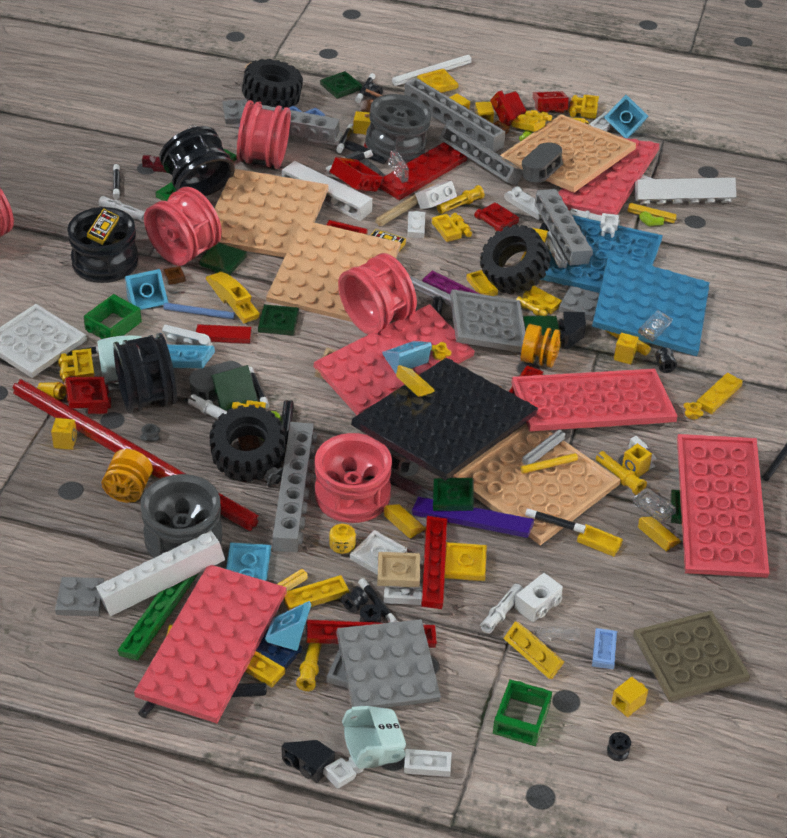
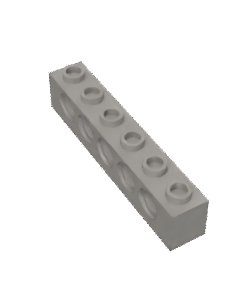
(312, 126)
(481, 154)
(563, 227)

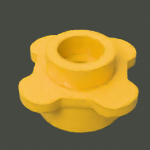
(440, 351)
(693, 410)

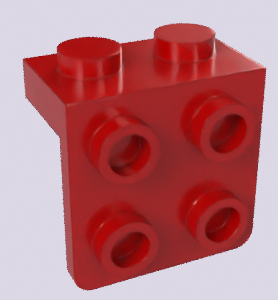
(507, 106)

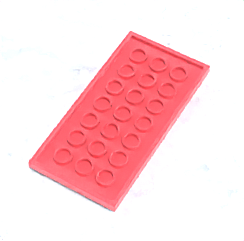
(613, 186)
(363, 374)
(595, 399)
(722, 506)
(211, 643)

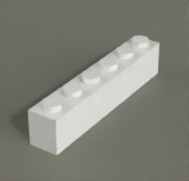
(685, 190)
(338, 196)
(160, 573)

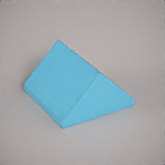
(626, 117)
(146, 289)
(408, 355)
(288, 627)

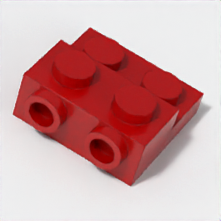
(552, 100)
(88, 393)

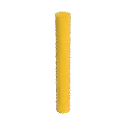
(549, 463)

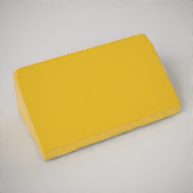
(413, 381)
(403, 520)
(658, 533)

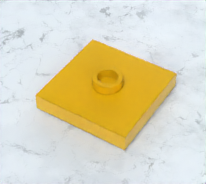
(439, 80)
(465, 561)

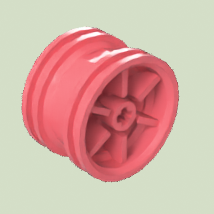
(263, 134)

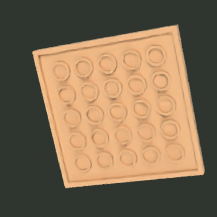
(584, 150)
(266, 210)
(316, 261)
(556, 490)

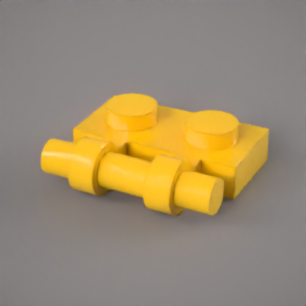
(586, 106)
(531, 120)
(451, 227)
(539, 302)
(82, 364)

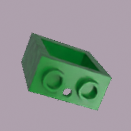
(114, 304)
(515, 728)

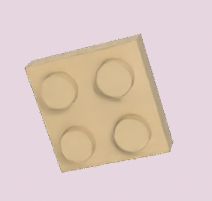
(398, 569)

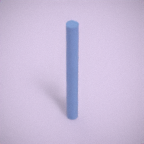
(197, 310)

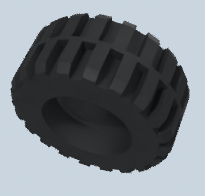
(272, 83)
(527, 271)
(245, 422)

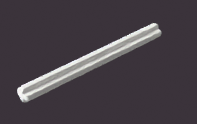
(448, 65)

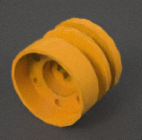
(540, 345)
(127, 475)

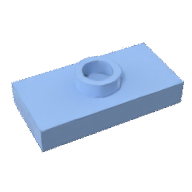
(604, 648)

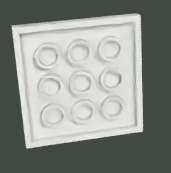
(37, 340)

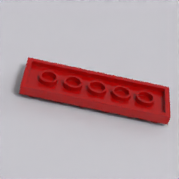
(423, 170)

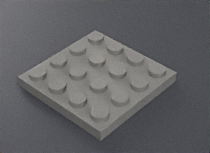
(487, 321)
(388, 664)

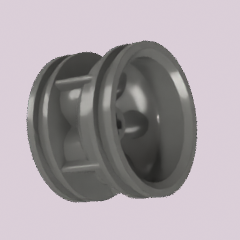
(398, 125)
(177, 495)

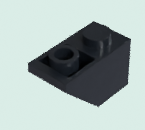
(572, 327)
(308, 757)

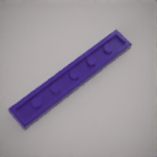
(477, 518)

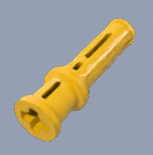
(467, 197)
(626, 477)
(309, 668)

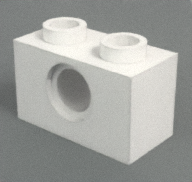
(436, 194)
(538, 597)

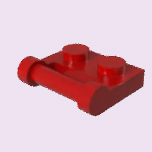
(497, 216)

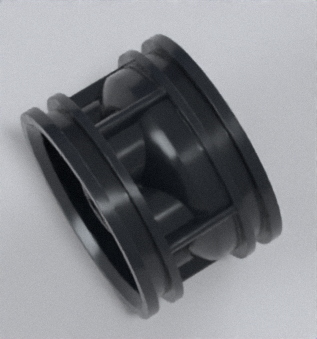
(197, 160)
(108, 261)
(144, 372)

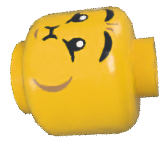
(342, 538)

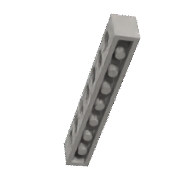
(456, 115)
(293, 487)

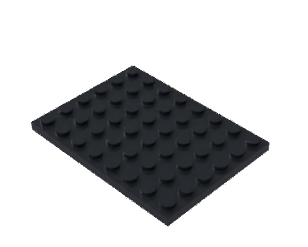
(450, 424)

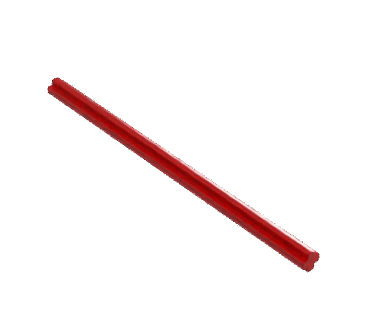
(115, 442)

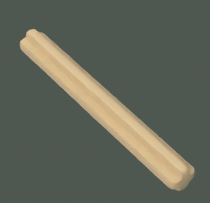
(398, 210)

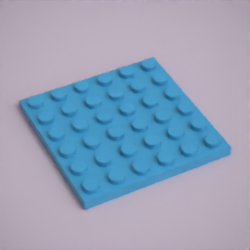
(626, 243)
(637, 290)

